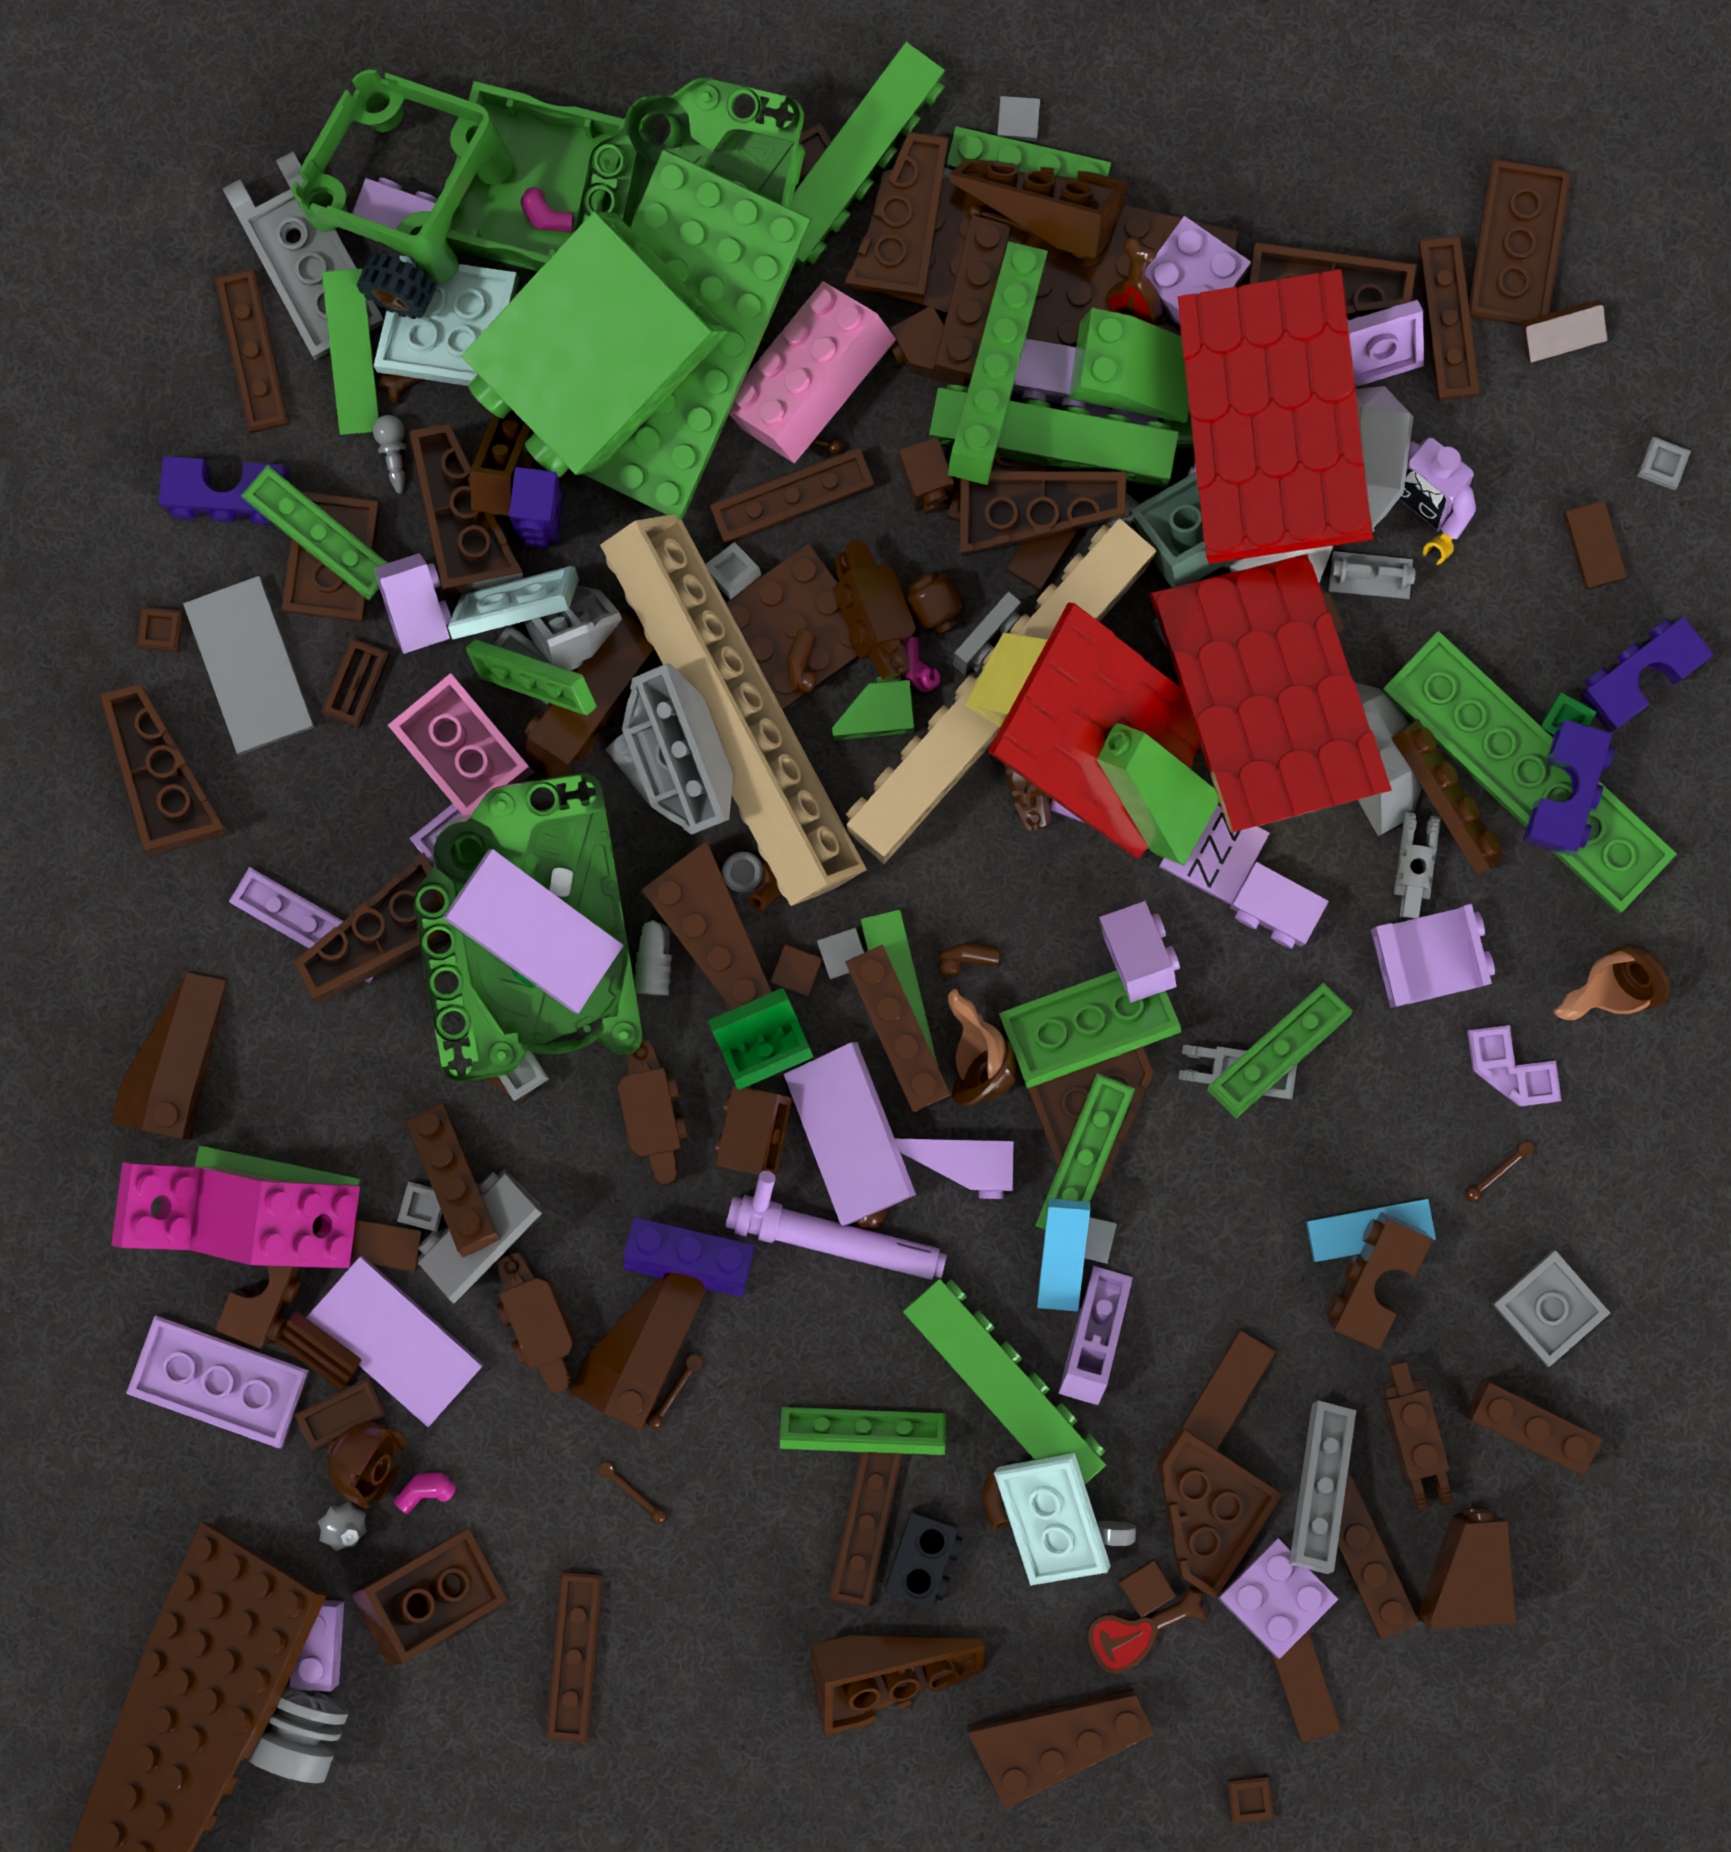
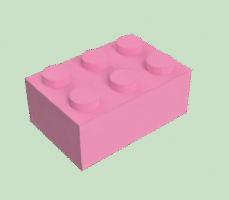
(458, 745)

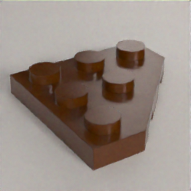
(1062, 1099)
(1210, 1510)

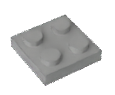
(980, 641)
(1550, 1308)

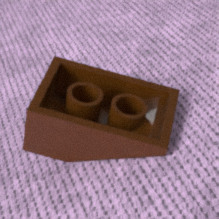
(428, 1597)

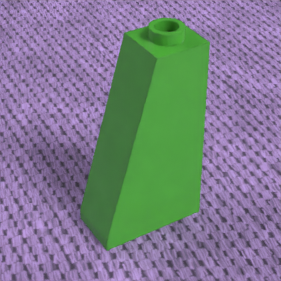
(1158, 792)

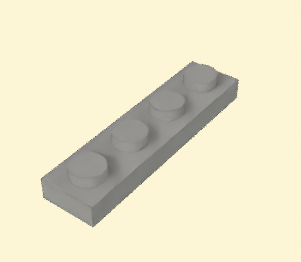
(1322, 1487)

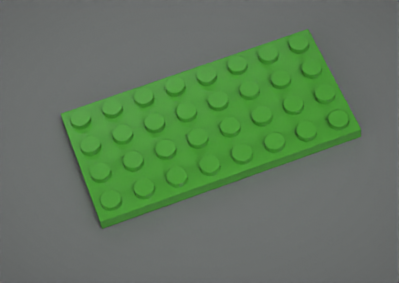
(736, 259)

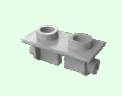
(1371, 575)

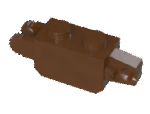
(874, 610)
(650, 1112)
(537, 1320)
(1415, 1434)

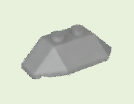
(1386, 446)
(576, 633)
(1385, 720)
(677, 750)

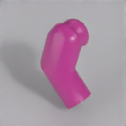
(541, 214)
(920, 675)
(425, 1486)

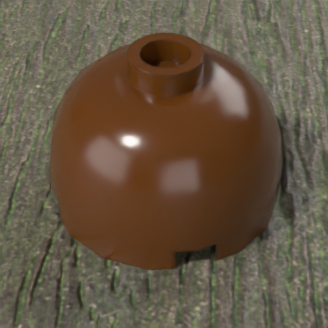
(363, 1461)

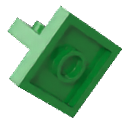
(760, 1038)

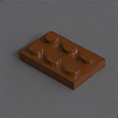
(314, 588)

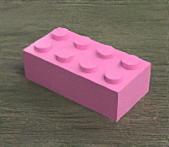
(810, 371)

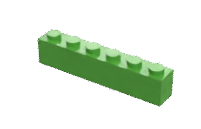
(863, 145)
(997, 363)
(1068, 438)
(998, 1380)

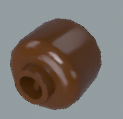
(934, 601)

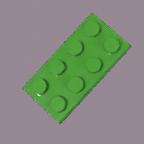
(1084, 1027)

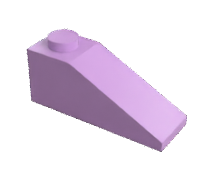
(970, 1163)
(1096, 1336)

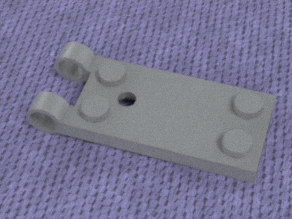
(298, 265)

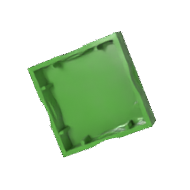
(549, 153)

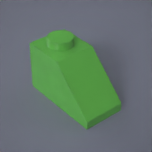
(878, 711)

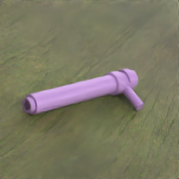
(772, 1222)

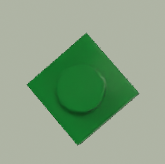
(1566, 708)

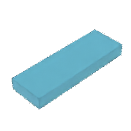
(1344, 1233)
(1063, 1254)

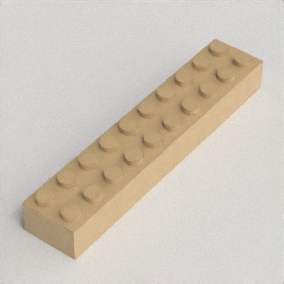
(700, 639)
(961, 735)

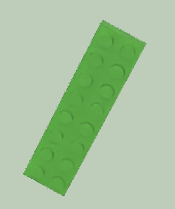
(1508, 758)

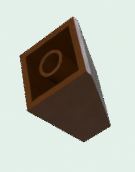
(1471, 1574)

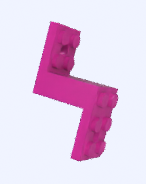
(235, 1215)

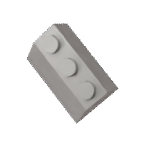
(512, 1212)

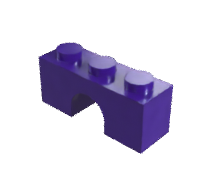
(188, 492)
(536, 507)
(1673, 651)
(1582, 755)
(663, 1249)

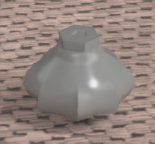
(342, 1526)

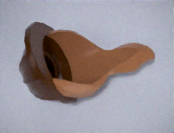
(1619, 983)
(982, 1057)

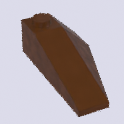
(1061, 210)
(170, 1070)
(637, 1354)
(868, 1673)

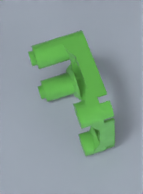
(422, 233)

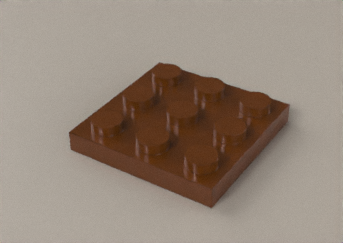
(778, 605)

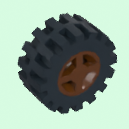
(396, 286)

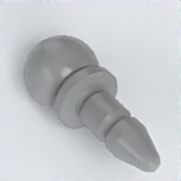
(389, 433)

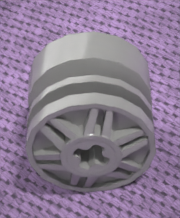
(293, 1741)

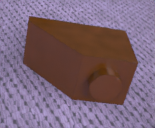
(918, 345)

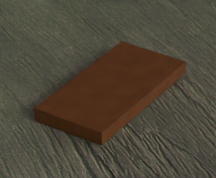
(1518, 242)

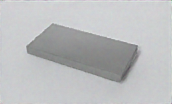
(249, 665)

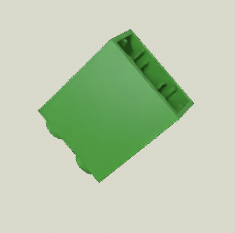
(591, 346)

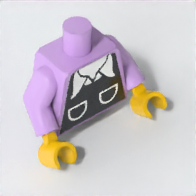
(1439, 492)

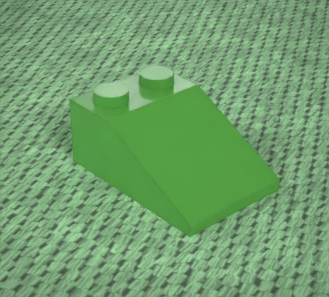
(1129, 366)

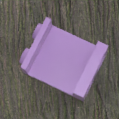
(1433, 956)

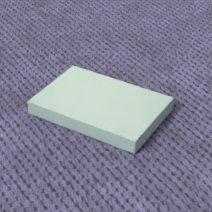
(513, 602)
(1052, 1519)

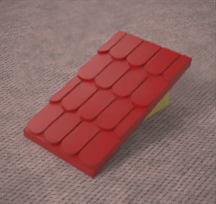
(1275, 417)
(1270, 693)
(1059, 706)

